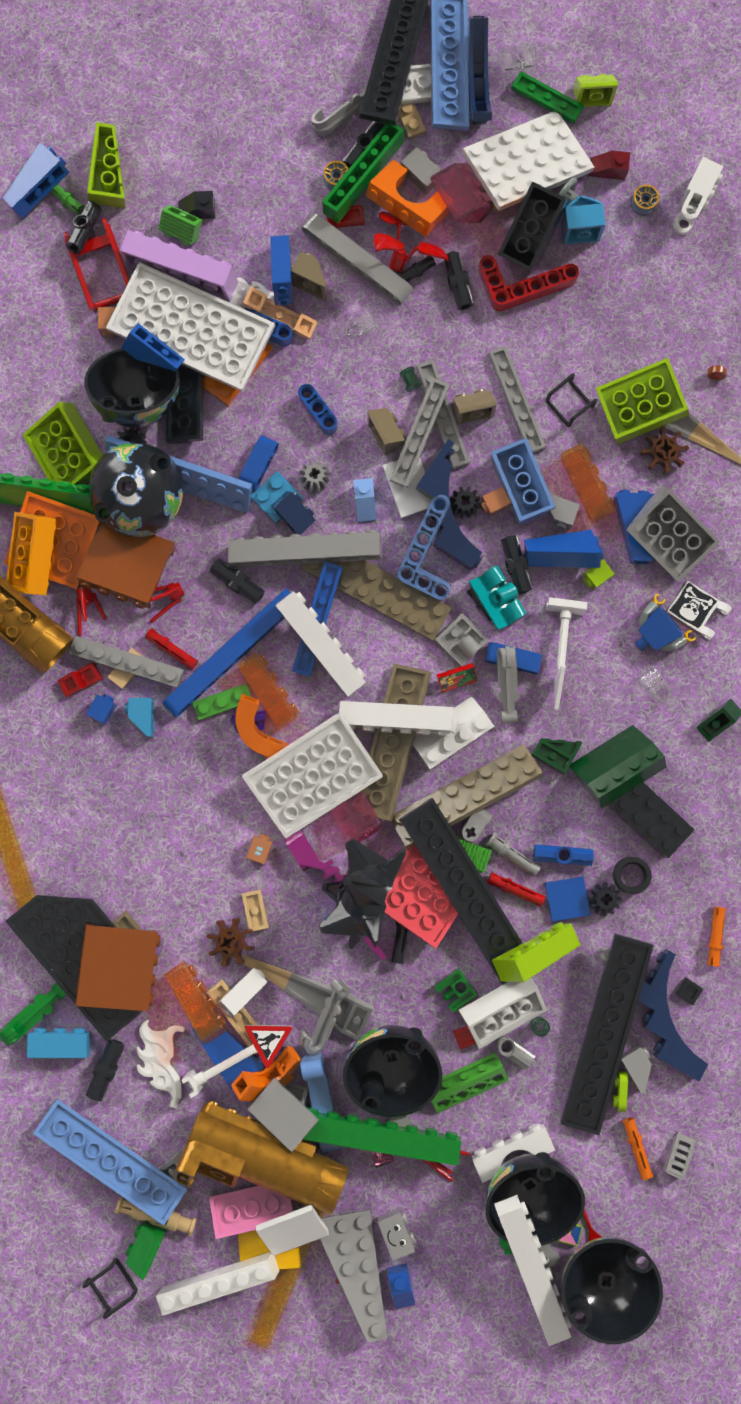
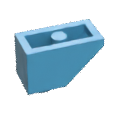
(141, 713)

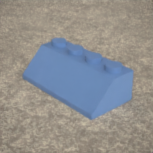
(522, 481)

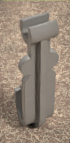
(338, 117)
(507, 683)
(326, 1020)

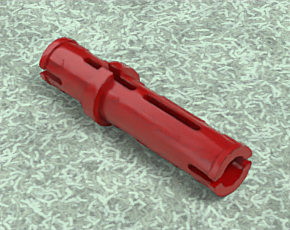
(164, 644)
(511, 887)

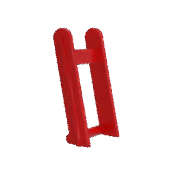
(93, 245)

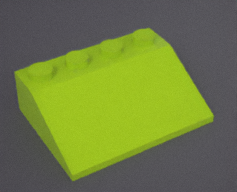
(642, 401)
(63, 445)

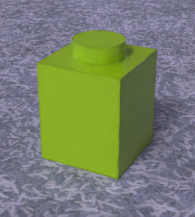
(597, 576)

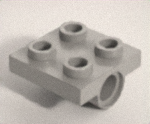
(461, 640)

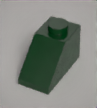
(720, 720)

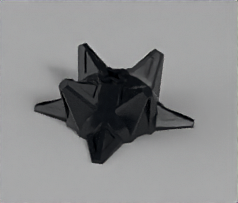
(361, 894)

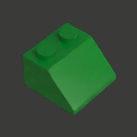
(144, 1249)

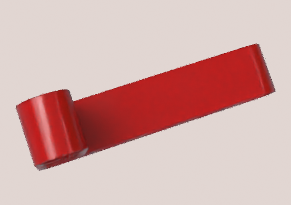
(524, 286)

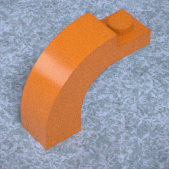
(252, 1084)

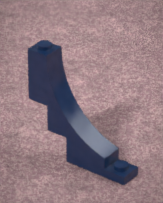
(451, 539)

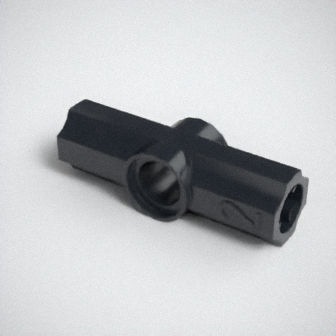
(364, 138)
(83, 227)
(458, 281)
(516, 563)
(237, 581)
(105, 1070)

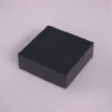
(689, 991)

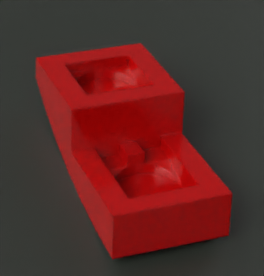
(80, 680)

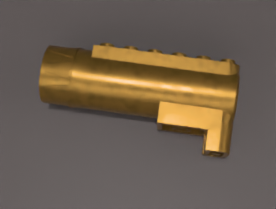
(30, 630)
(236, 1147)

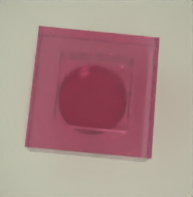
(381, 1159)

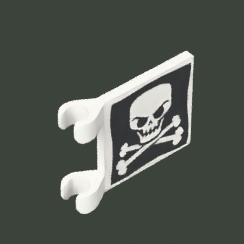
(695, 607)

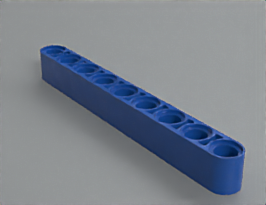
(225, 657)

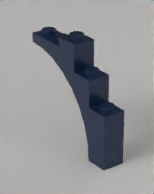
(479, 98)
(658, 1020)

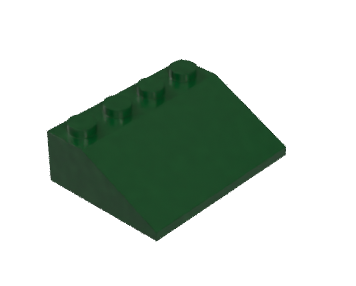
(618, 765)

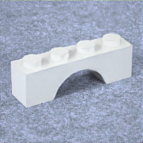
(490, 1160)

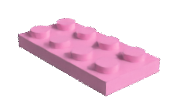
(246, 1208)

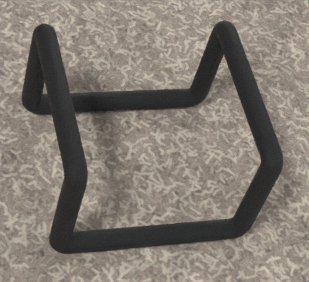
(589, 404)
(89, 1281)

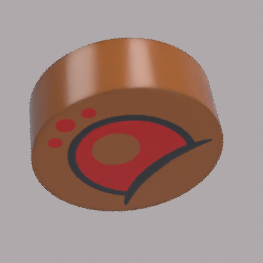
(716, 372)

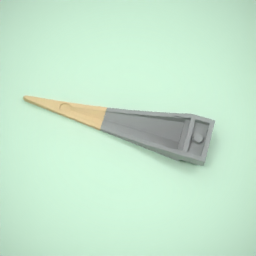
(694, 430)
(313, 994)

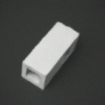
(242, 992)

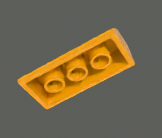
(30, 553)

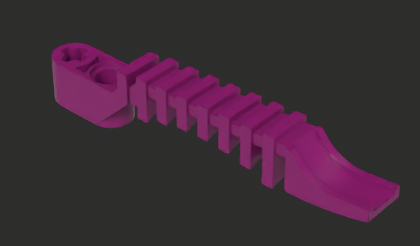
(308, 858)

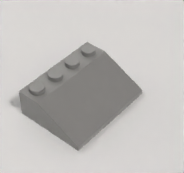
(672, 533)

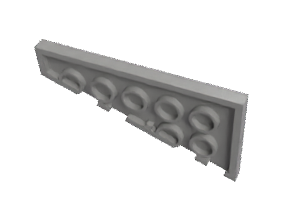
(354, 1262)

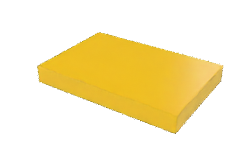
(252, 1245)

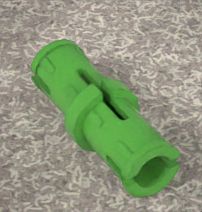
(67, 199)

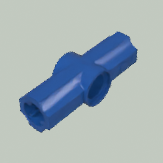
(550, 854)

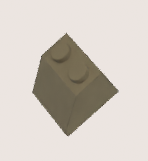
(308, 276)
(474, 406)
(385, 430)

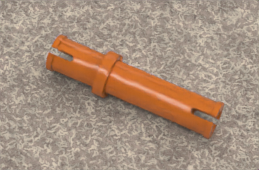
(716, 936)
(635, 1140)

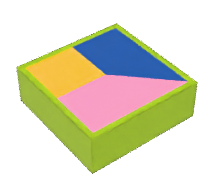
(573, 1236)

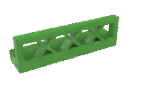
(466, 1079)

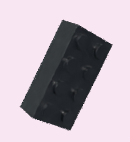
(652, 819)

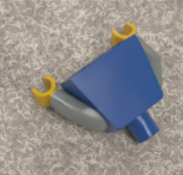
(660, 629)

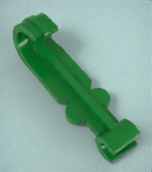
(31, 1015)

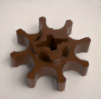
(659, 456)
(236, 945)

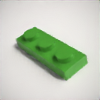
(219, 702)

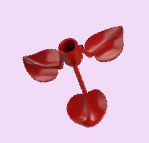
(399, 256)

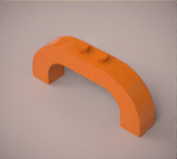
(250, 733)

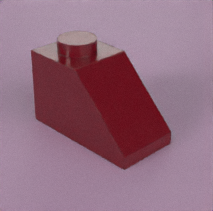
(611, 165)

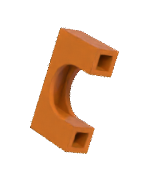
(419, 216)

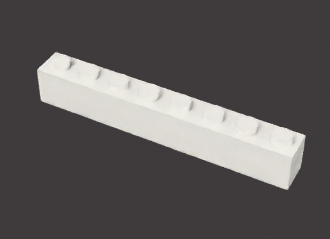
(532, 1269)

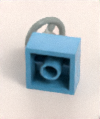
(582, 217)

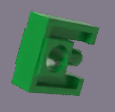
(463, 996)

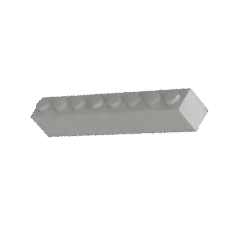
(305, 549)

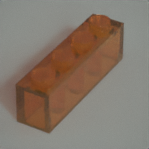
(587, 483)
(267, 690)
(195, 1002)

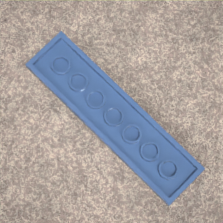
(449, 64)
(205, 482)
(110, 1162)

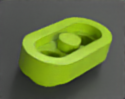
(619, 1100)

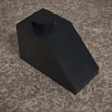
(199, 204)

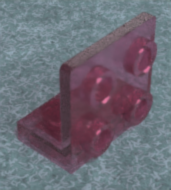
(356, 818)

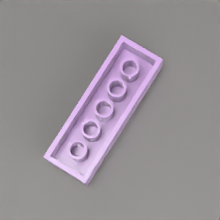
(185, 265)

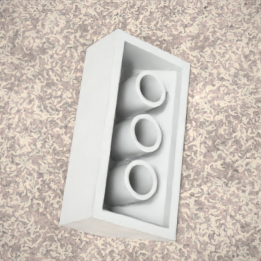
(470, 725)
(502, 1011)

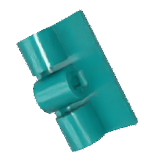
(498, 597)

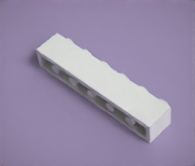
(320, 643)
(399, 717)
(217, 1283)

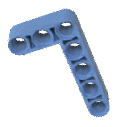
(422, 549)
(315, 1074)

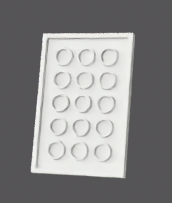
(535, 152)
(312, 775)

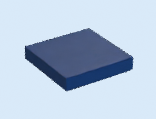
(567, 898)

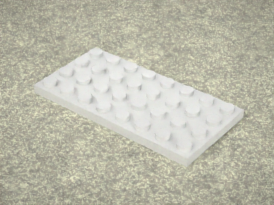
(198, 326)

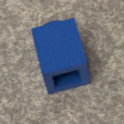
(102, 708)

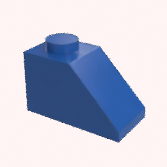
(401, 1286)

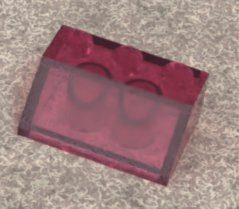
(462, 193)

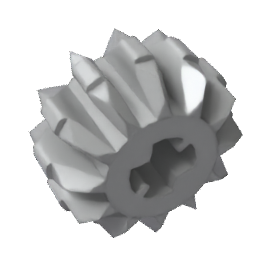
(322, 474)

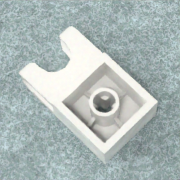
(698, 193)

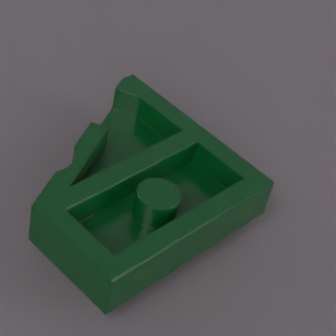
(556, 753)

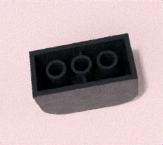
(533, 227)

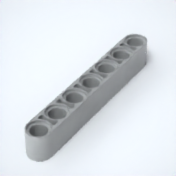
(357, 258)

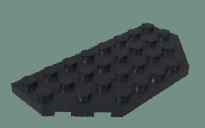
(54, 934)

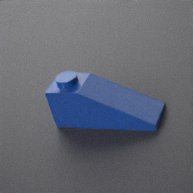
(150, 349)

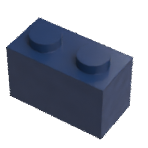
(293, 512)

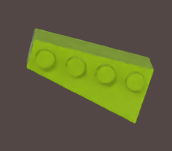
(105, 176)
(536, 954)

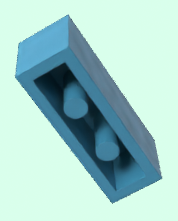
(58, 1043)

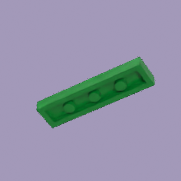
(547, 97)

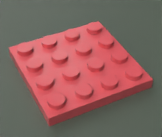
(419, 900)

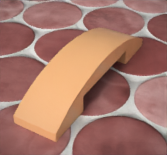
(300, 324)

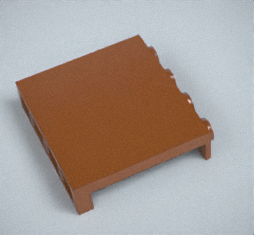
(125, 565)
(117, 968)

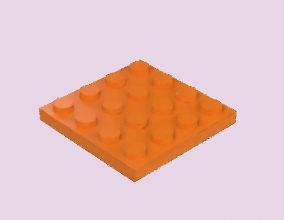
(71, 538)

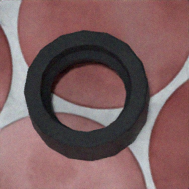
(647, 876)

